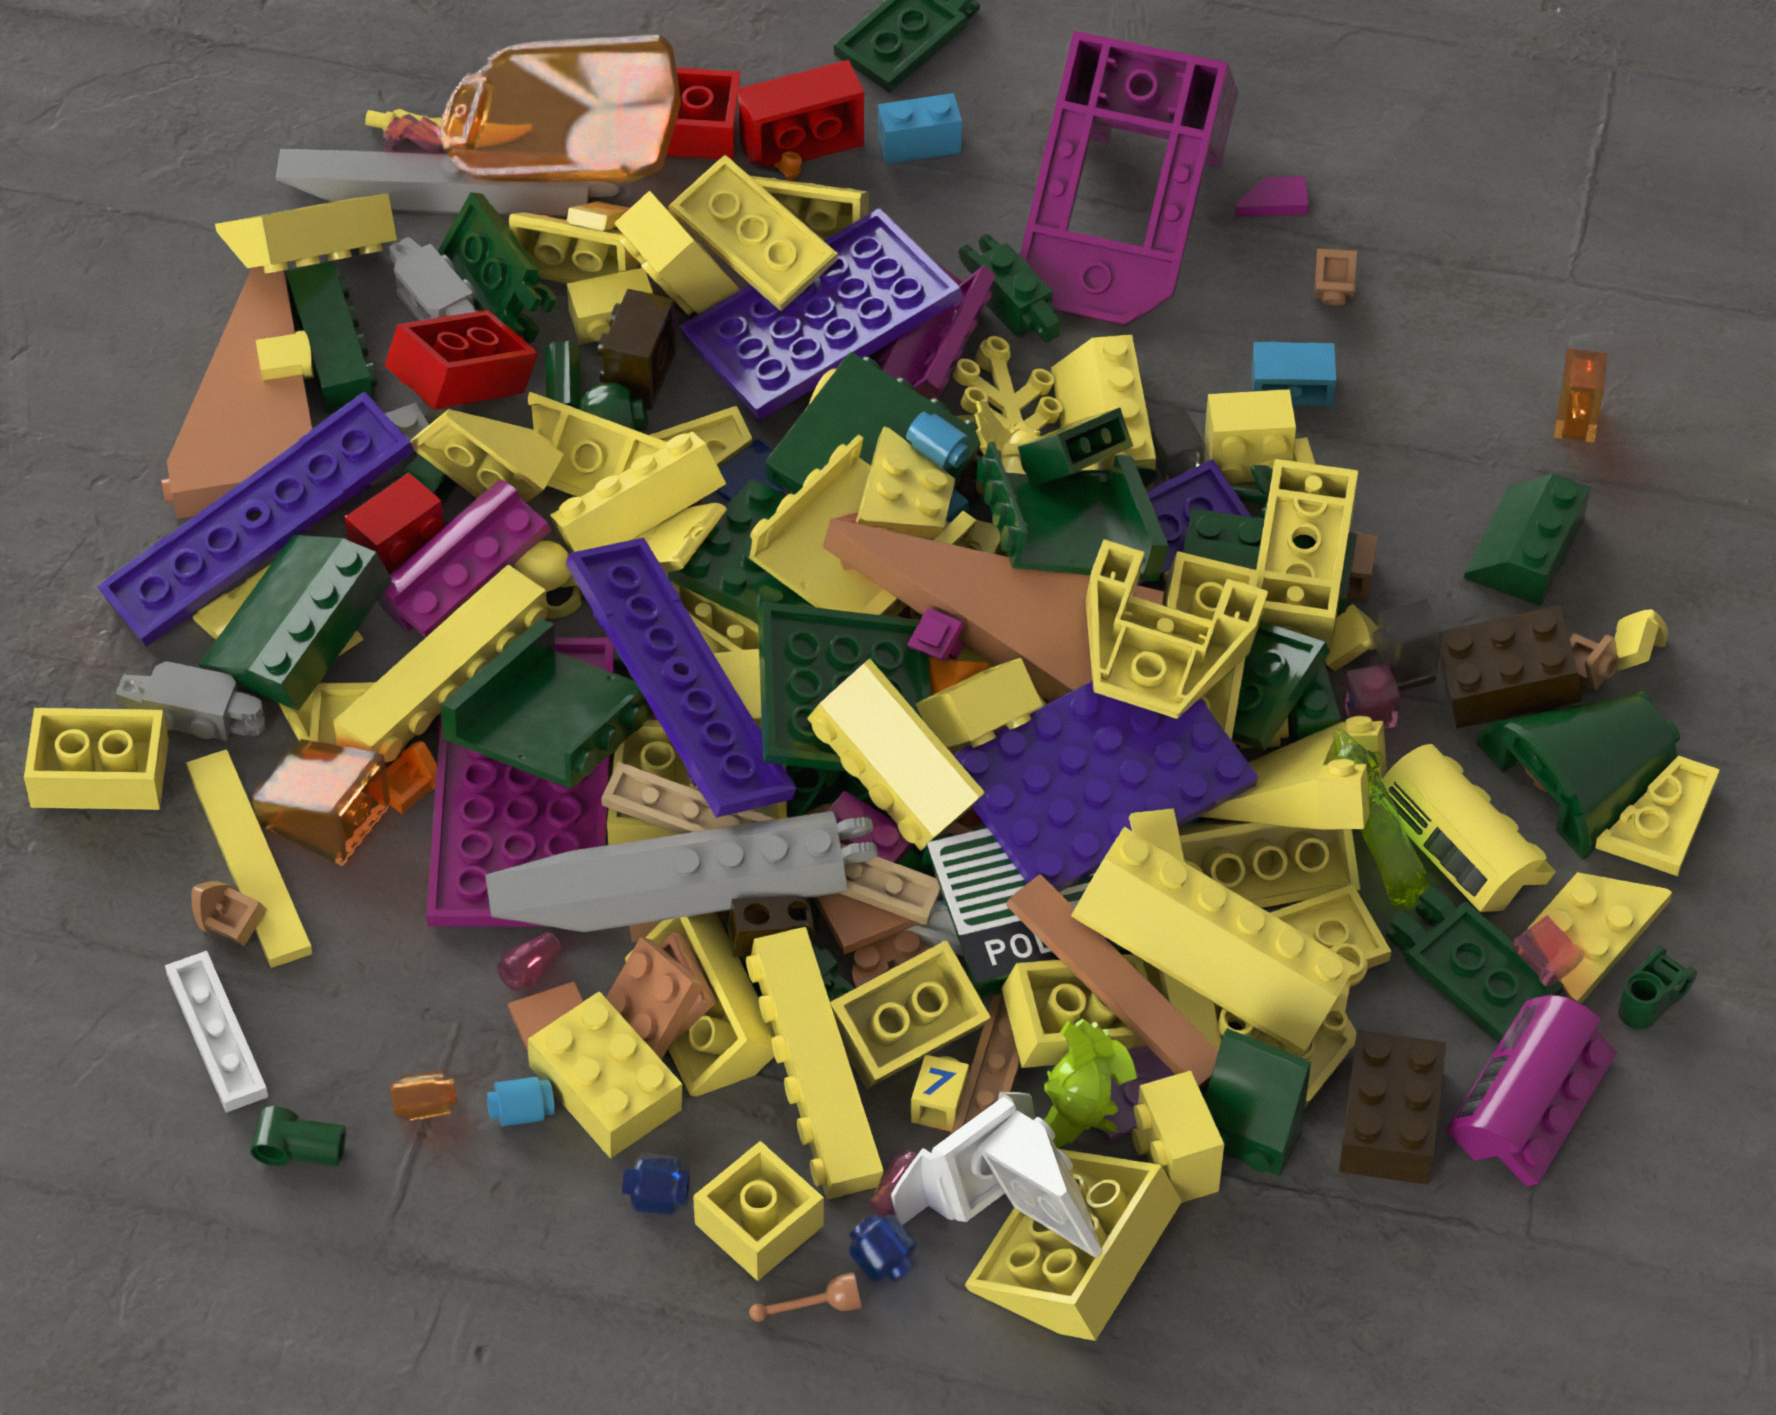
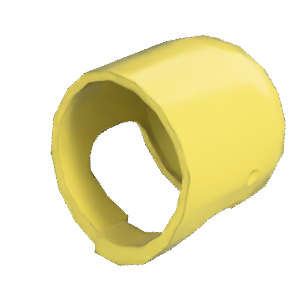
(547, 567)

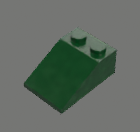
(1258, 1101)

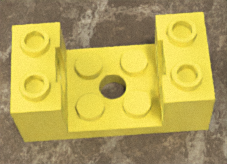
(1299, 581)

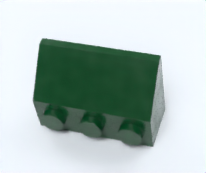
(1529, 537)

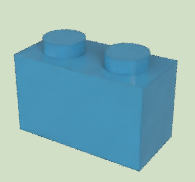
(919, 128)
(1301, 367)

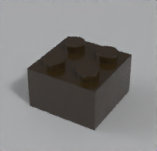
(639, 344)

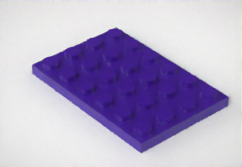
(857, 305)
(1086, 763)

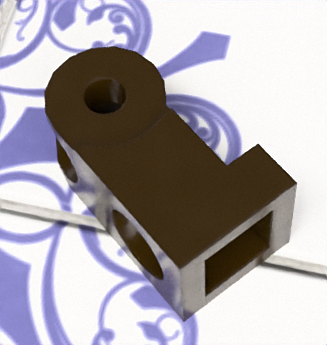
(766, 916)

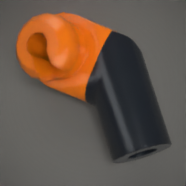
(786, 169)

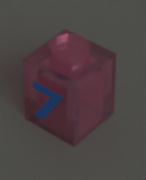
(1372, 694)

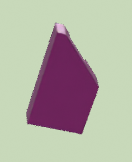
(1275, 197)

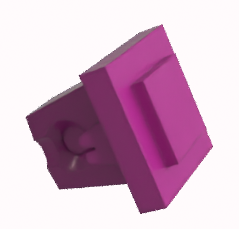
(937, 636)

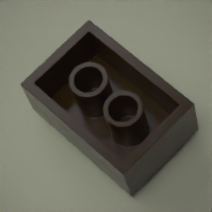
(1509, 667)
(1392, 1107)

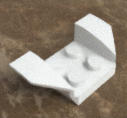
(956, 1175)

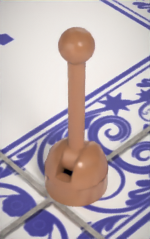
(840, 1294)

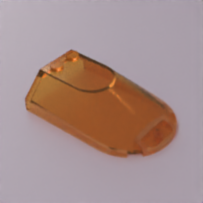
(566, 111)

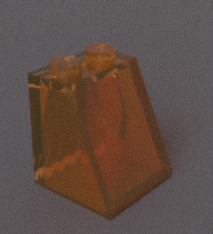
(324, 798)

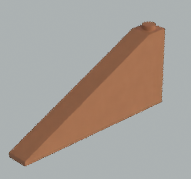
(237, 416)
(1003, 608)

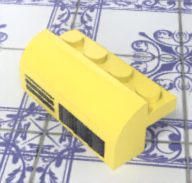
(1463, 830)

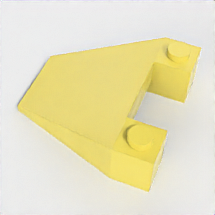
(1157, 652)
(1307, 786)

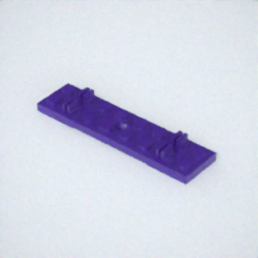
(221, 542)
(695, 710)

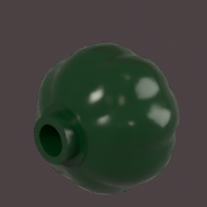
(617, 405)

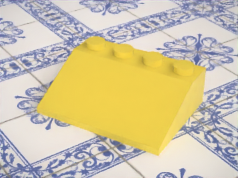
(1058, 1282)

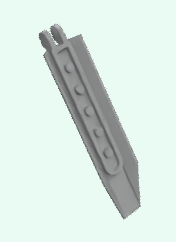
(424, 183)
(681, 873)

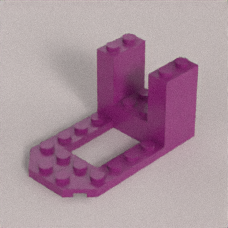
(1141, 92)

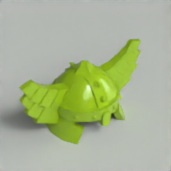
(1082, 1081)

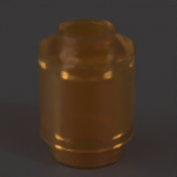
(423, 1095)

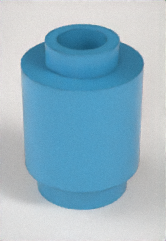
(938, 440)
(520, 1101)

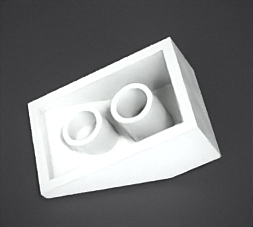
(1040, 1179)

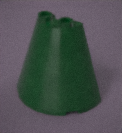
(1588, 759)

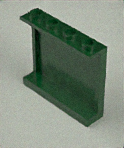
(850, 404)

